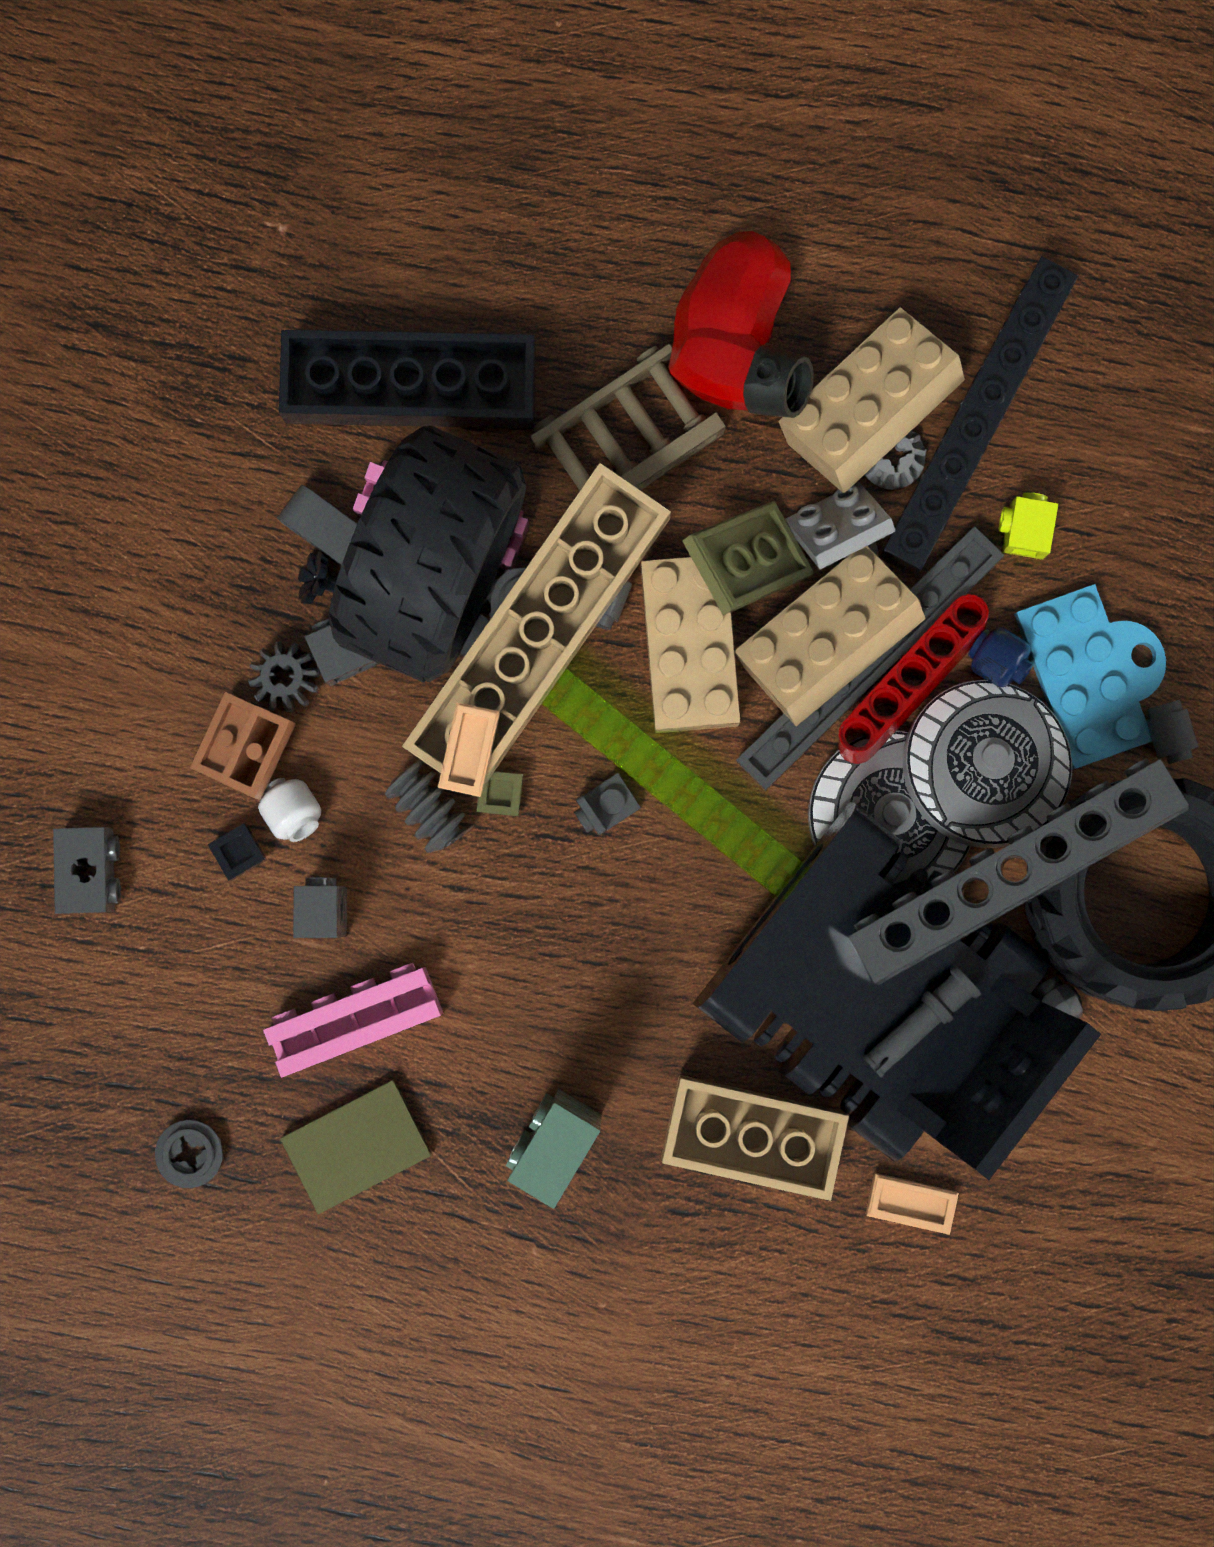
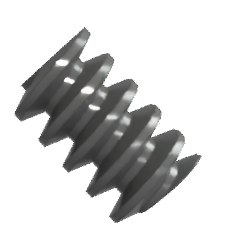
(426, 808)

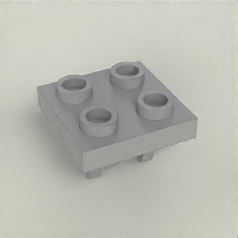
(840, 526)

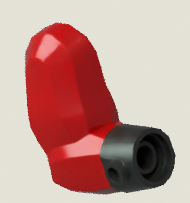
(726, 331)

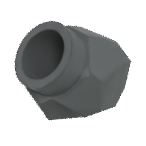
(1059, 996)

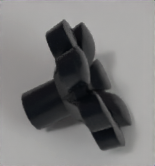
(316, 578)

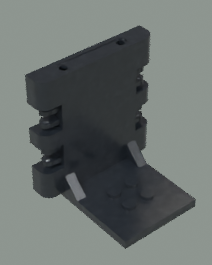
(967, 1081)

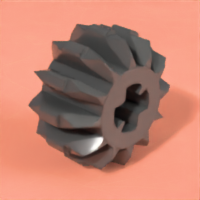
(280, 691)

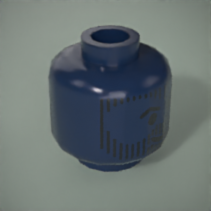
(1000, 657)

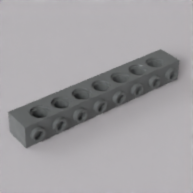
(1149, 780)

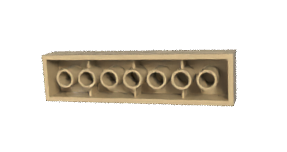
(546, 614)

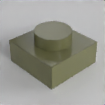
(501, 794)

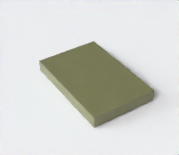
(748, 557)
(356, 1146)

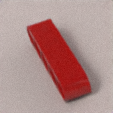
(918, 660)

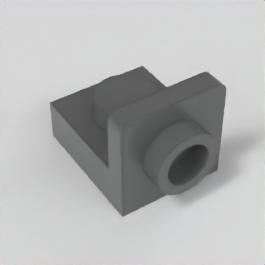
(606, 805)

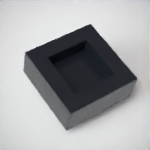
(237, 852)

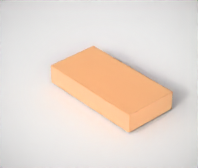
(469, 749)
(912, 1203)

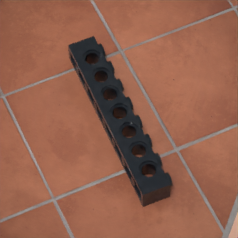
(978, 416)

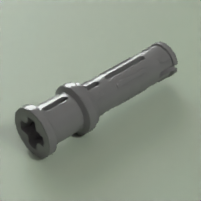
(936, 1008)

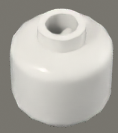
(290, 809)

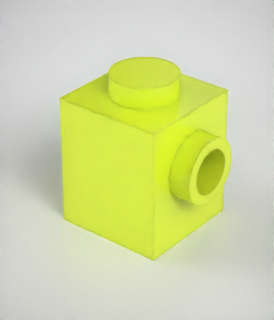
(1028, 525)

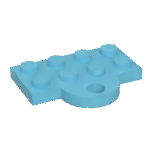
(1091, 674)

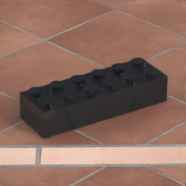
(407, 379)

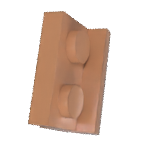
(243, 746)

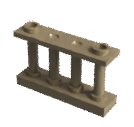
(664, 452)

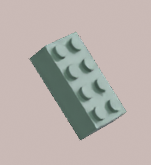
(554, 1151)

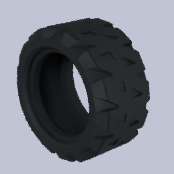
(426, 553)
(1087, 962)

